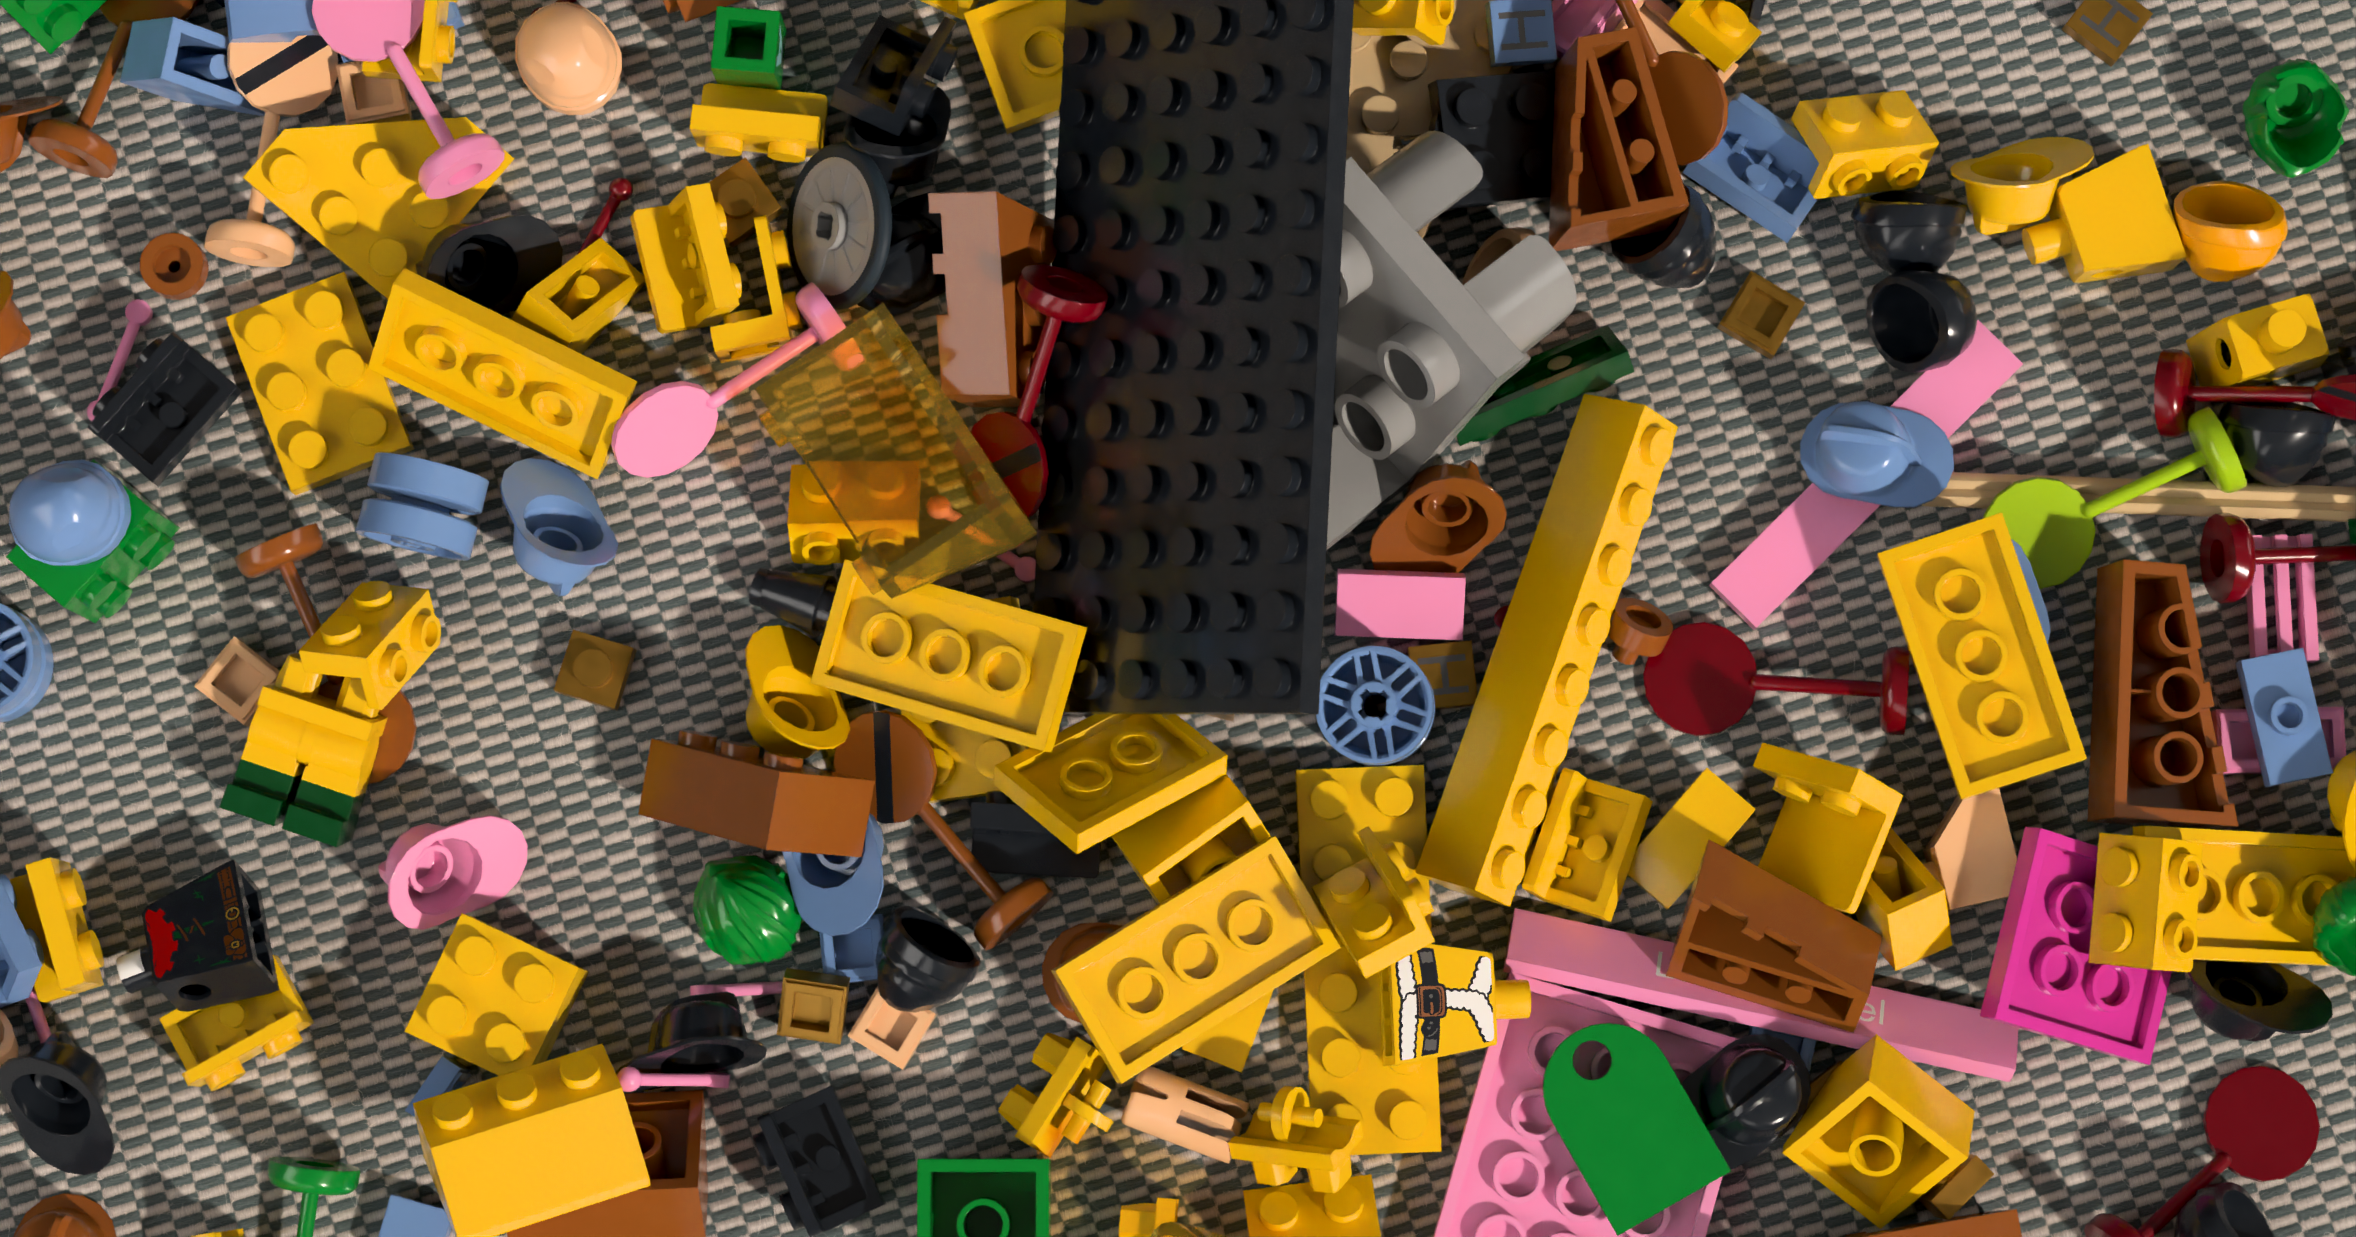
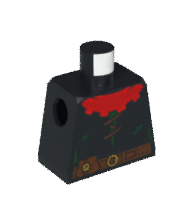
(205, 943)

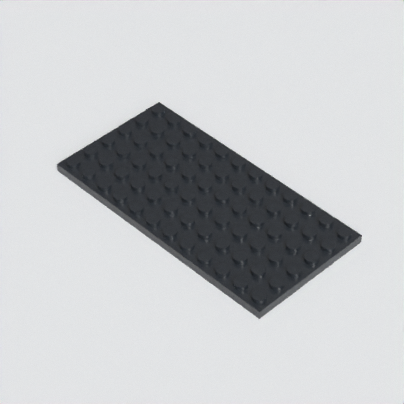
(1203, 395)

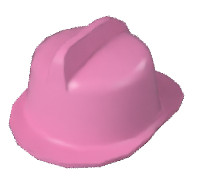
(452, 869)

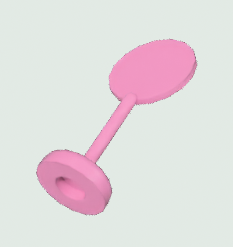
(381, 31)
(679, 418)

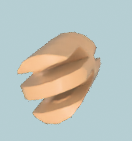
(1184, 1113)

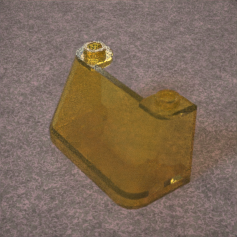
(893, 457)

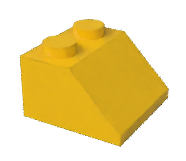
(1191, 838)
(1881, 1132)

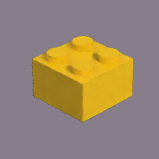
(495, 999)

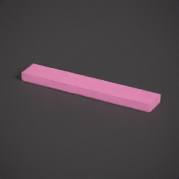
(1820, 521)

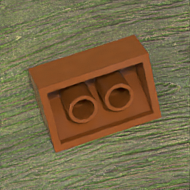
(675, 1154)

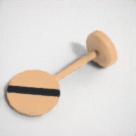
(284, 82)

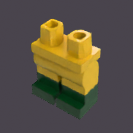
(307, 757)

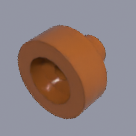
(163, 259)
(1638, 630)

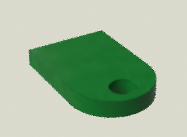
(1631, 1127)

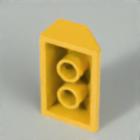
(531, 1144)

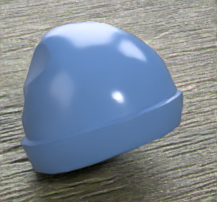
(69, 513)

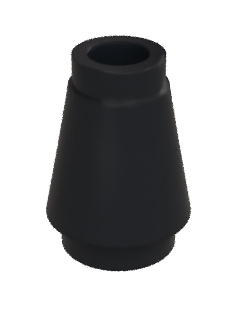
(795, 597)

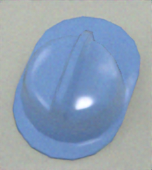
(1877, 454)
(556, 523)
(838, 891)

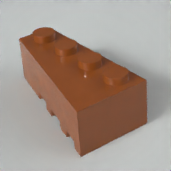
(2150, 705)

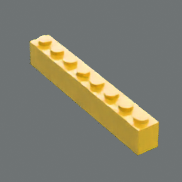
(1547, 649)

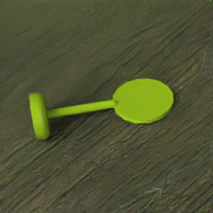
(2057, 523)

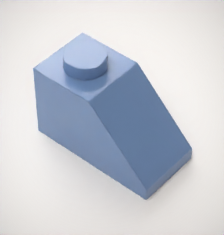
(182, 64)

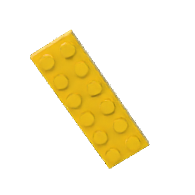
(1343, 1008)

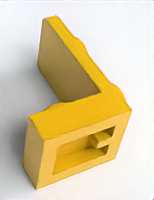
(1715, 29)
(745, 331)

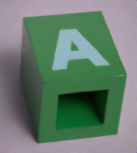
(748, 47)

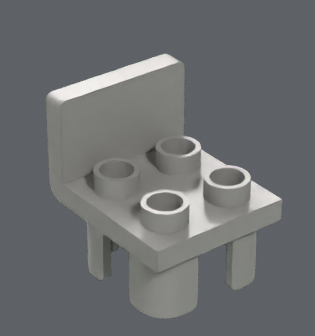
(1413, 339)

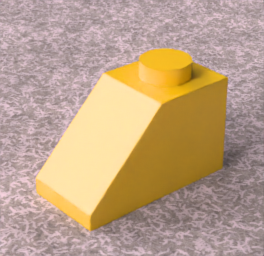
(580, 297)
(1905, 906)

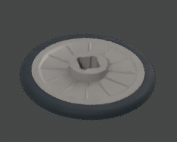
(839, 224)

